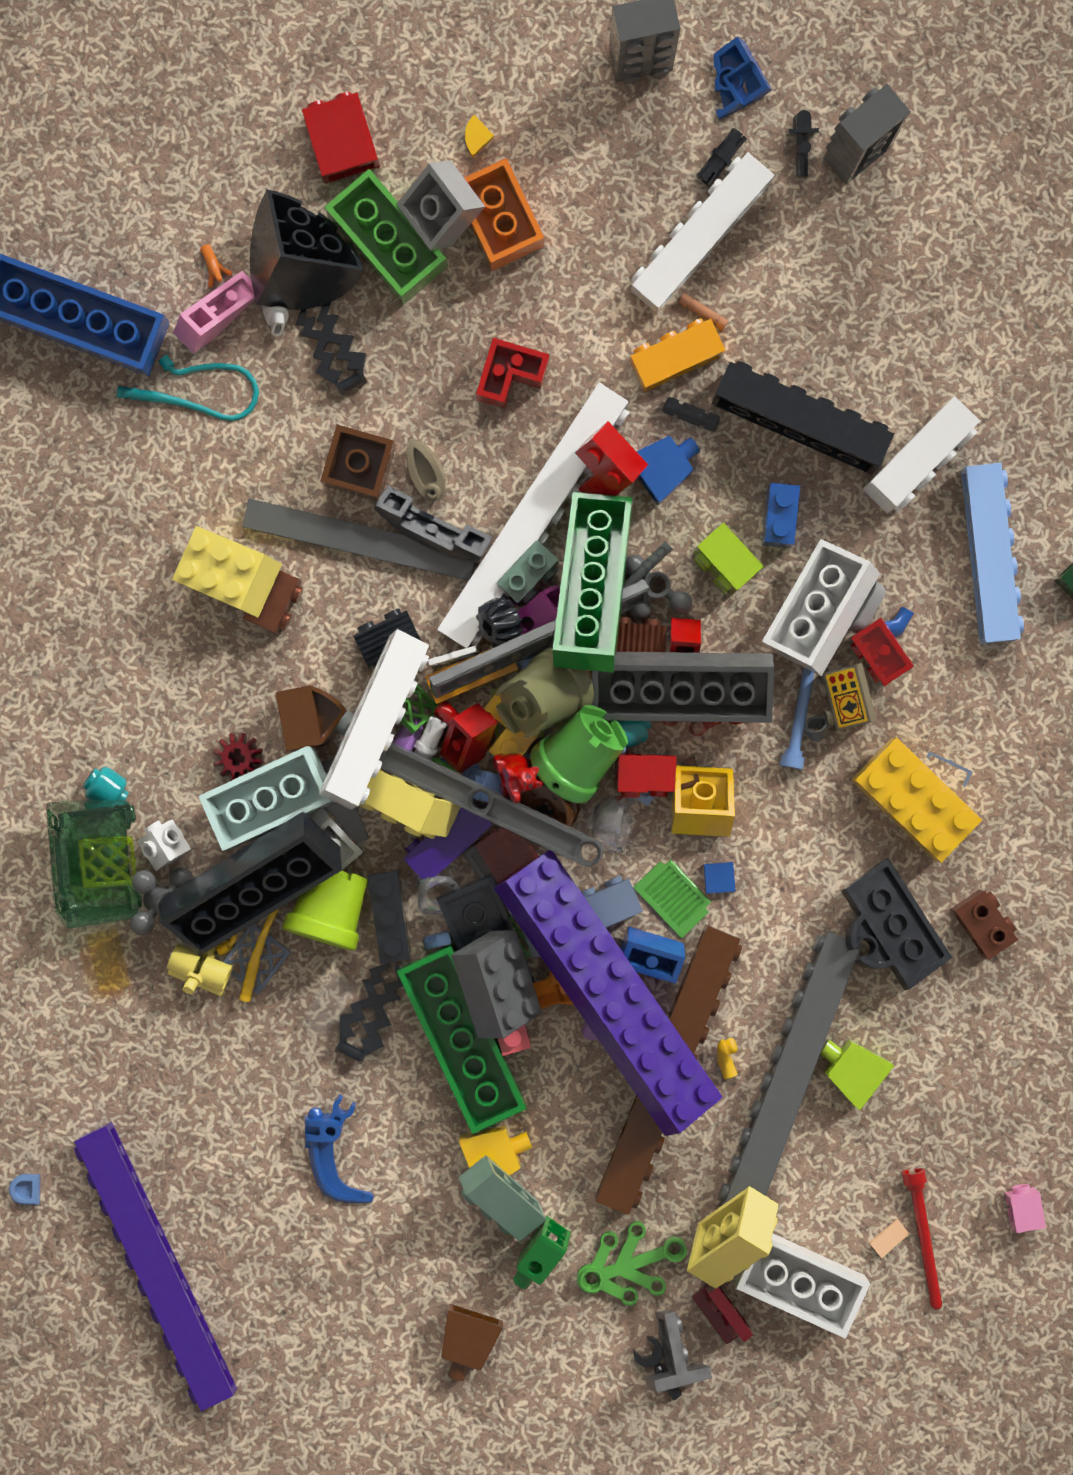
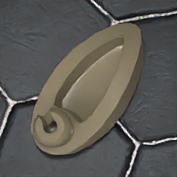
(425, 471)

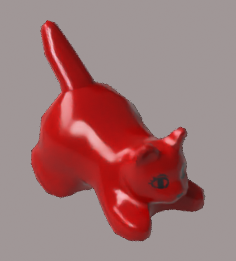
(516, 775)

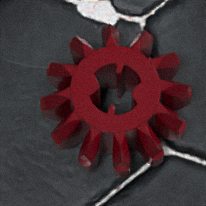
(246, 750)

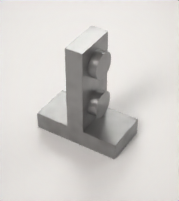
(675, 1357)

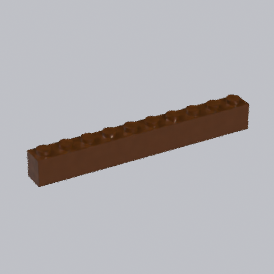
(689, 1016)

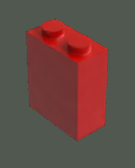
(340, 137)

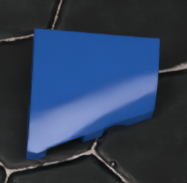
(734, 68)

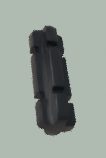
(691, 414)

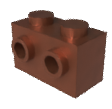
(985, 923)

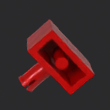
(467, 734)

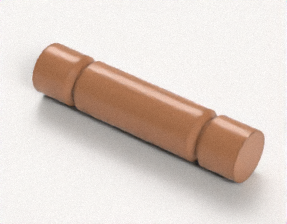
(703, 311)

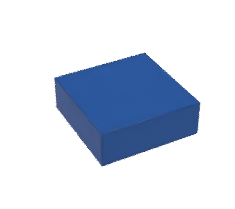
(719, 877)

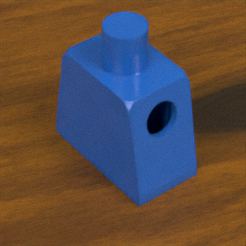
(666, 466)

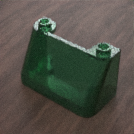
(89, 820)

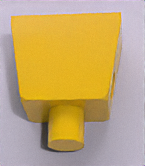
(497, 1146)

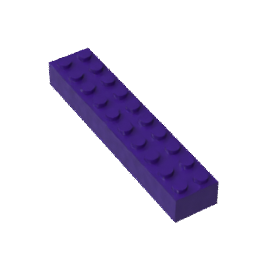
(608, 993)

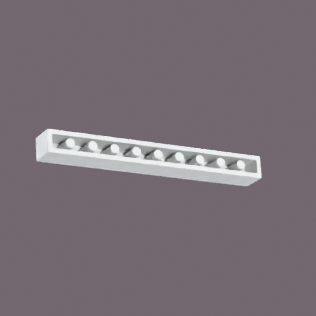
(533, 515)

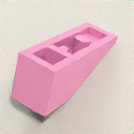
(214, 312)

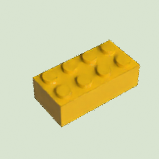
(916, 800)

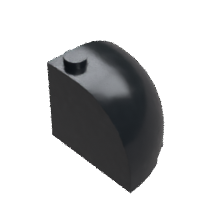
(298, 256)

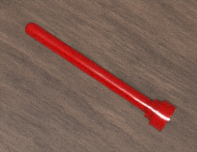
(915, 1183)

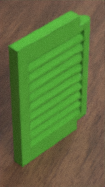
(673, 897)

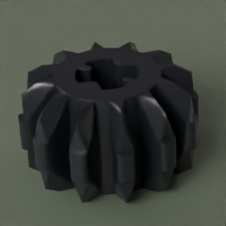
(499, 621)

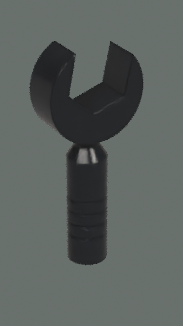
(654, 1361)

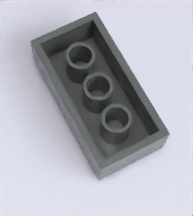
(643, 39)
(865, 133)

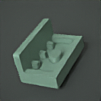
(527, 573)

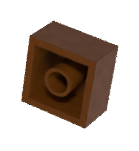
(358, 463)

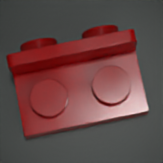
(881, 651)

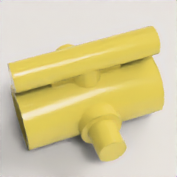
(199, 971)

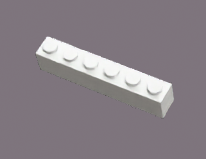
(702, 232)
(374, 719)

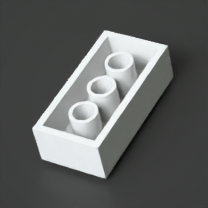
(927, 450)
(821, 607)
(806, 1286)

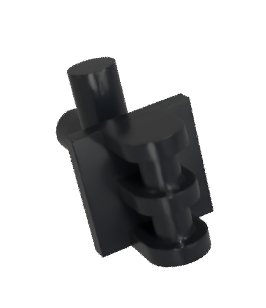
(801, 130)

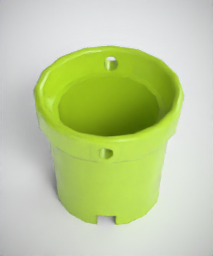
(329, 911)

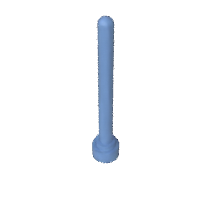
(793, 755)

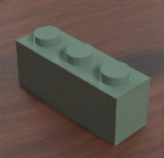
(501, 1198)

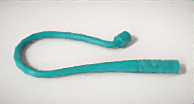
(157, 397)

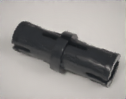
(721, 157)

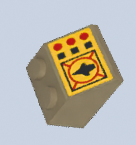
(846, 697)

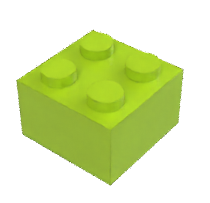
(726, 559)

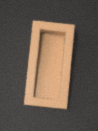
(889, 1238)

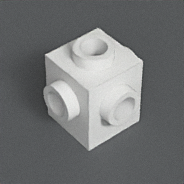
(163, 844)

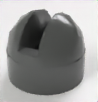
(821, 723)

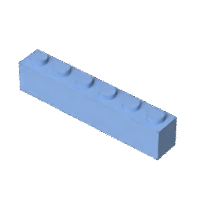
(991, 553)

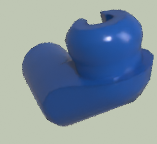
(900, 621)

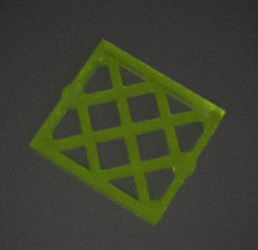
(107, 842)

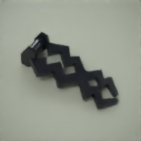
(356, 359)
(376, 1002)

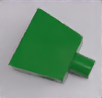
(541, 1254)

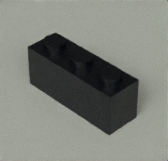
(389, 916)

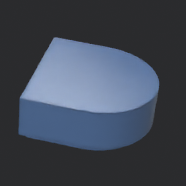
(25, 1189)

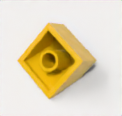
(707, 805)

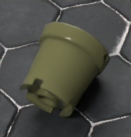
(543, 695)

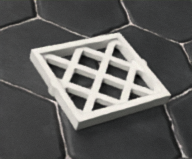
(453, 656)

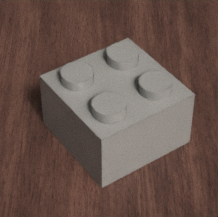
(440, 205)

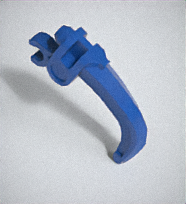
(320, 1134)

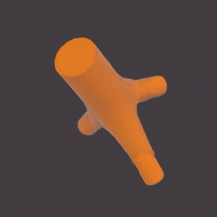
(213, 265)

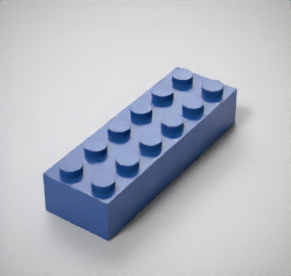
(80, 316)

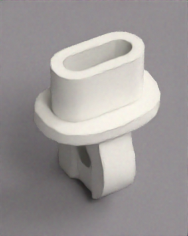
(276, 318)

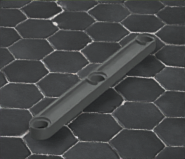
(500, 809)

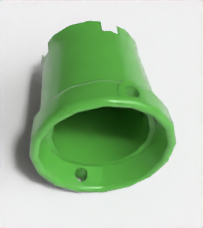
(579, 754)

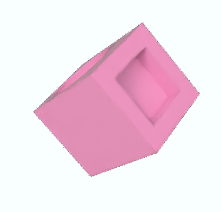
(1025, 1208)

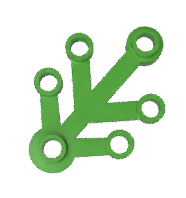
(627, 1265)

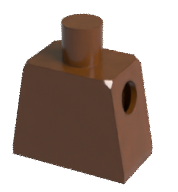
(468, 1340)

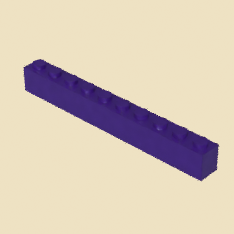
(155, 1266)

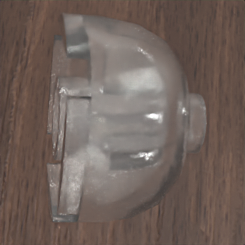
(613, 823)

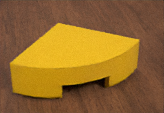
(477, 136)

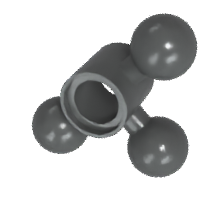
(679, 602)
(145, 883)

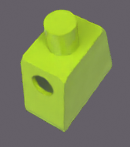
(855, 1070)

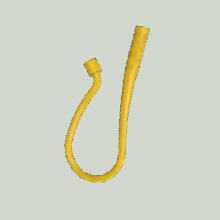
(253, 964)

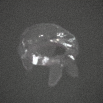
(427, 906)

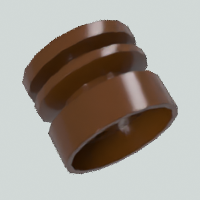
(562, 810)

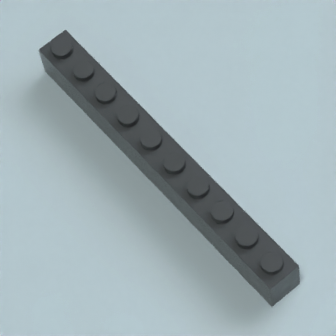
(792, 1067)

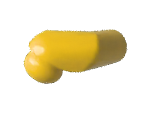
(724, 1059)

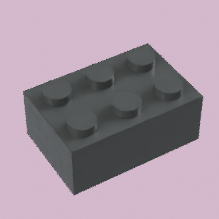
(496, 984)

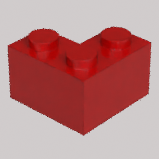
(506, 364)
(611, 460)
(645, 773)

